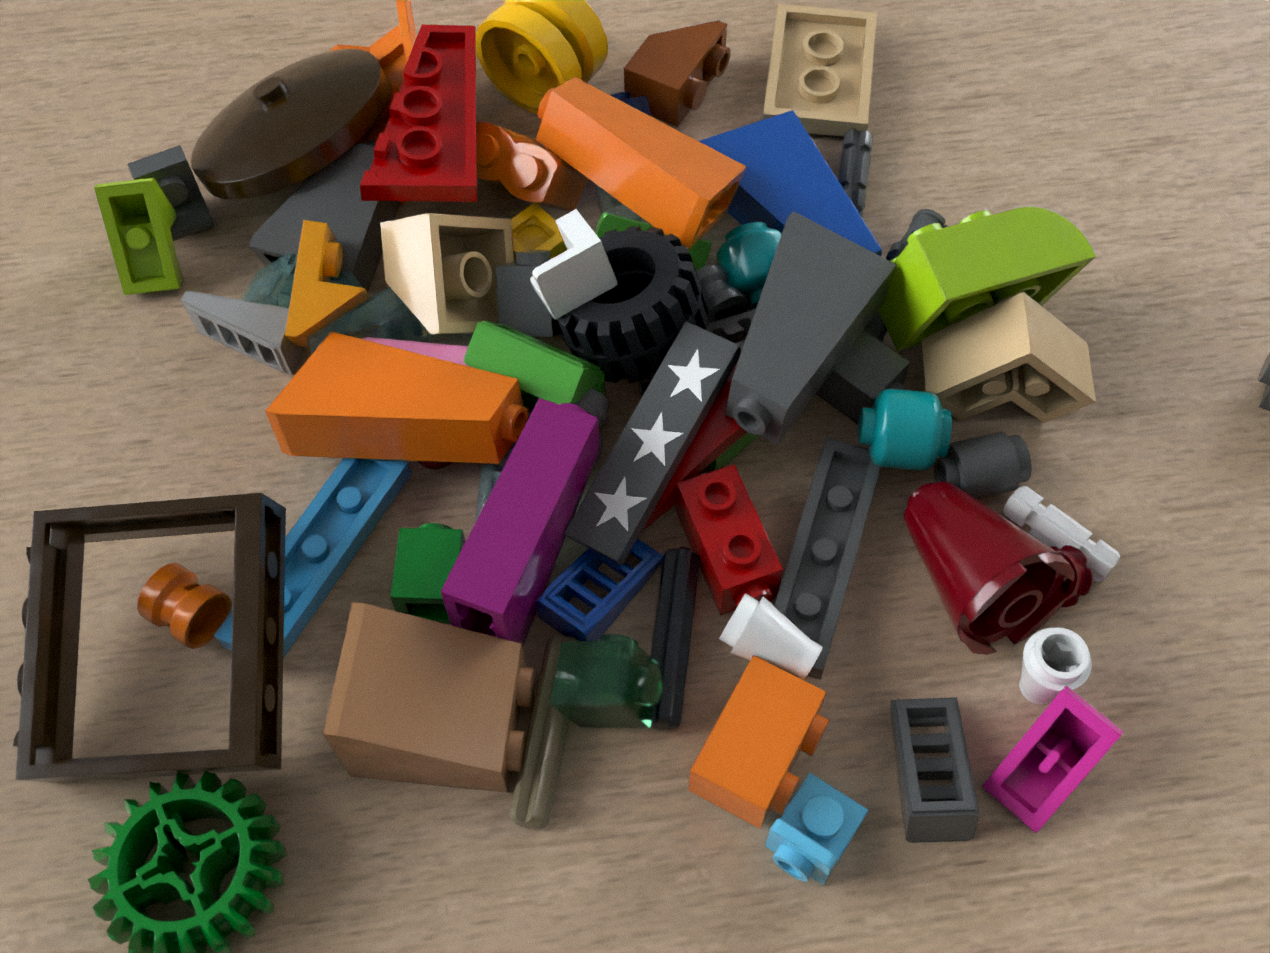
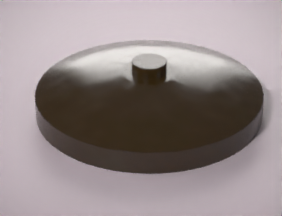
(291, 124)

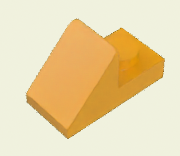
(313, 297)

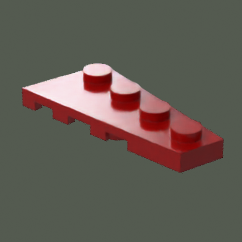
(431, 125)

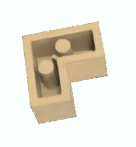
(1009, 355)

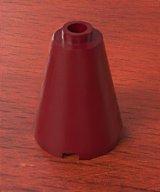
(984, 567)

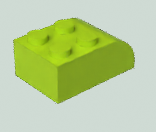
(975, 265)

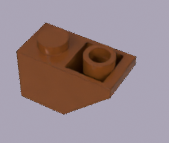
(677, 69)

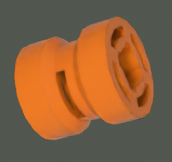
(178, 601)

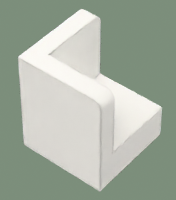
(577, 273)

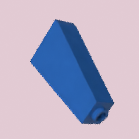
(788, 176)

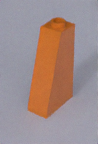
(639, 160)
(395, 406)

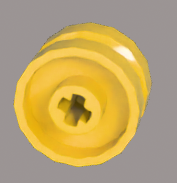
(539, 47)

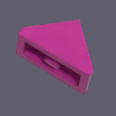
(1052, 759)

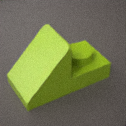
(139, 235)

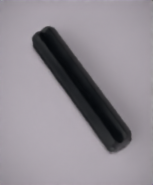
(673, 632)

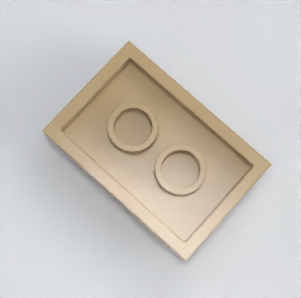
(822, 68)

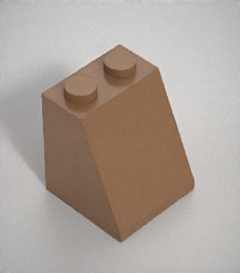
(427, 702)

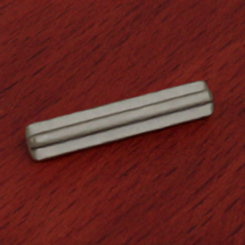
(542, 749)

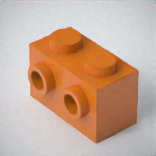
(758, 742)

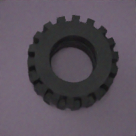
(638, 319)

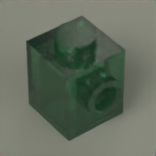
(606, 683)

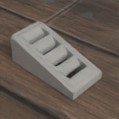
(245, 327)

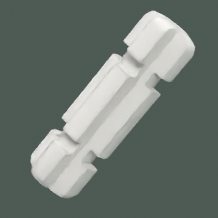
(1058, 529)

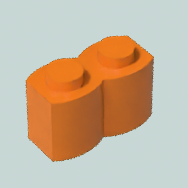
(527, 168)

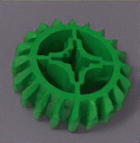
(133, 885)

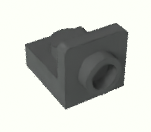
(179, 186)

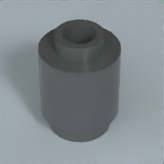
(985, 464)

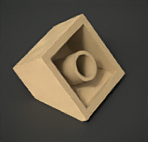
(447, 267)

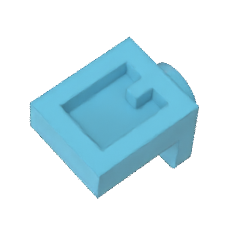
(814, 830)

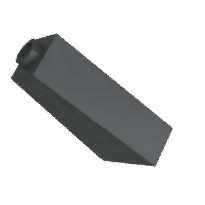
(805, 322)

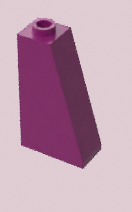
(523, 524)

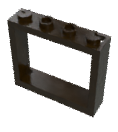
(53, 627)

